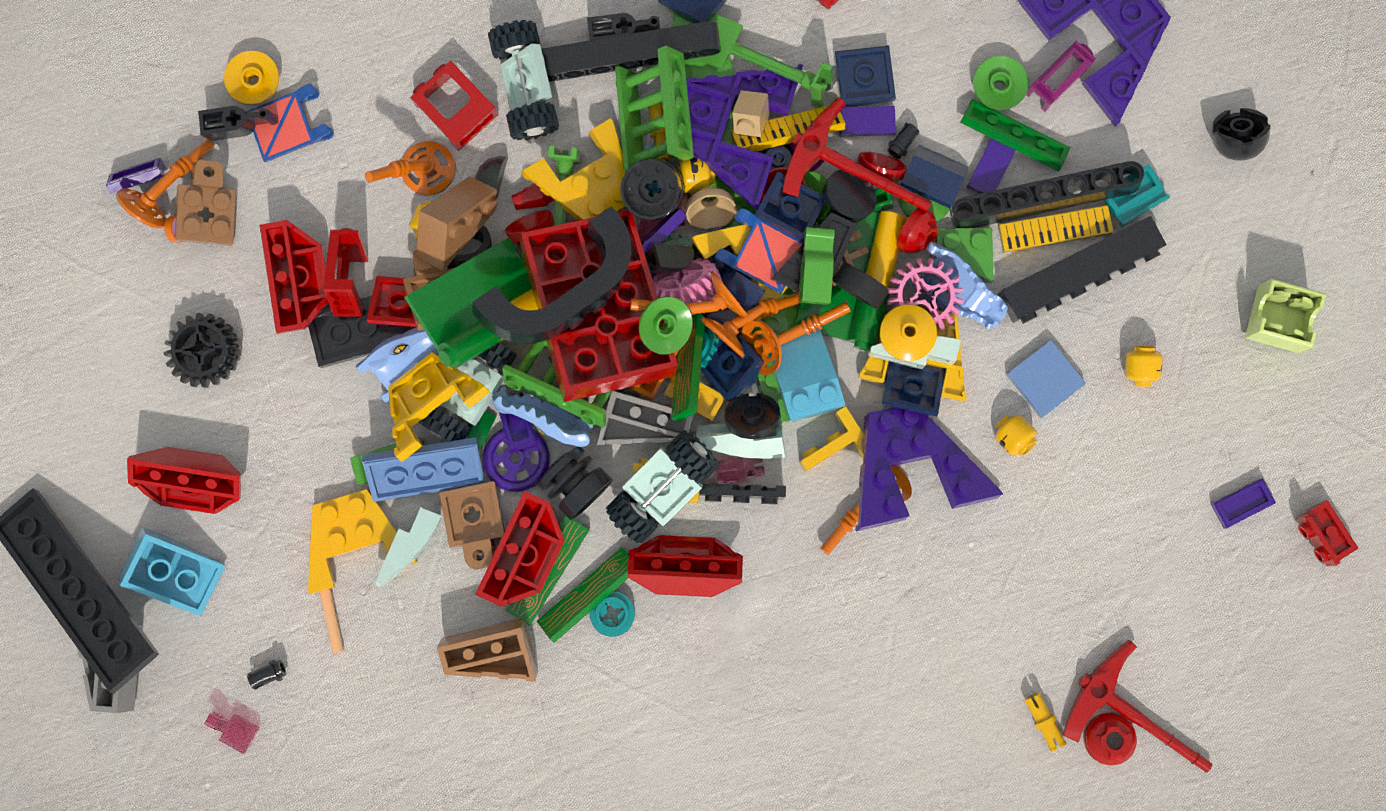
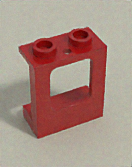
(465, 123)
(341, 292)

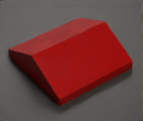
(389, 304)

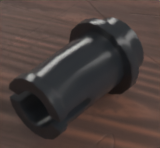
(902, 141)
(267, 674)

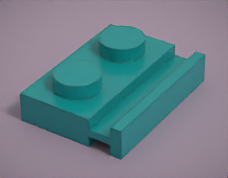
(1147, 197)

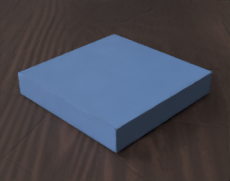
(1046, 379)

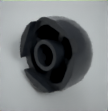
(1240, 134)

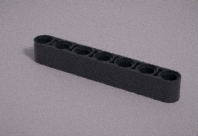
(629, 50)
(1056, 186)

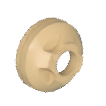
(713, 213)

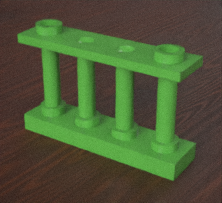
(675, 108)
(519, 380)

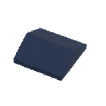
(934, 176)
(790, 212)
(743, 290)
(730, 372)
(914, 388)

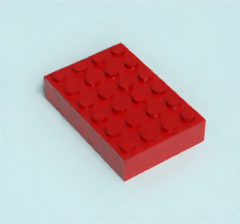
(607, 346)

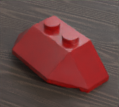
(294, 275)
(185, 479)
(523, 554)
(685, 566)

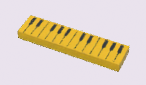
(783, 130)
(1055, 229)

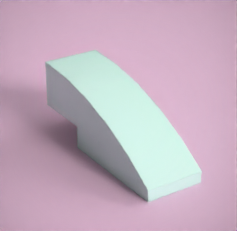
(944, 351)
(720, 439)
(408, 546)

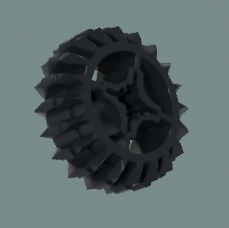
(200, 339)

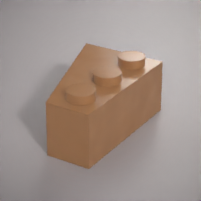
(453, 221)
(490, 651)

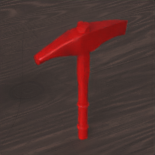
(812, 147)
(1099, 690)

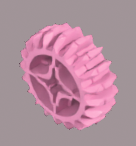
(918, 283)
(689, 284)

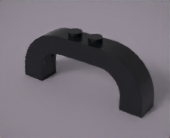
(568, 310)

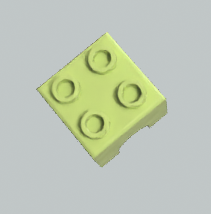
(1284, 316)

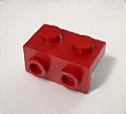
(1326, 534)

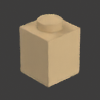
(750, 113)

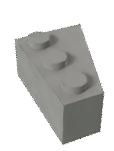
(639, 421)
(101, 699)

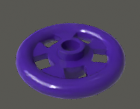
(509, 481)

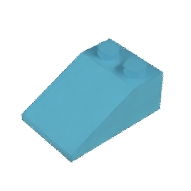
(807, 378)
(170, 572)

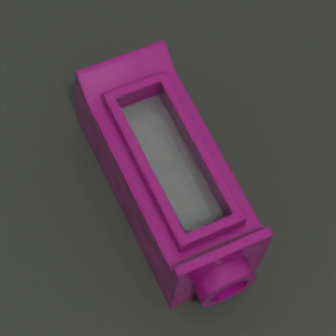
(1062, 74)

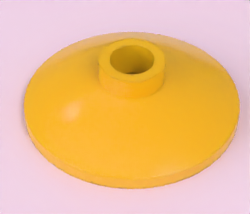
(243, 69)
(898, 343)

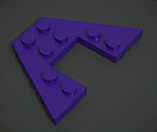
(1132, 23)
(710, 109)
(903, 437)

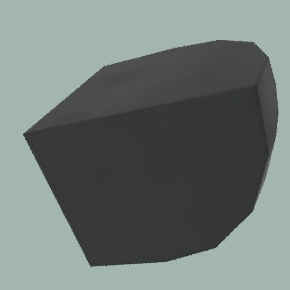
(492, 172)
(668, 258)

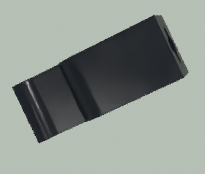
(612, 24)
(232, 122)

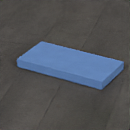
(425, 471)

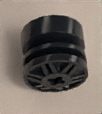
(638, 195)
(574, 482)

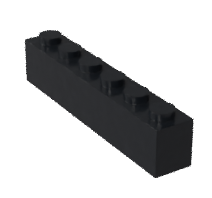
(1082, 269)

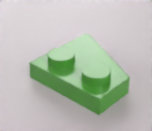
(972, 245)

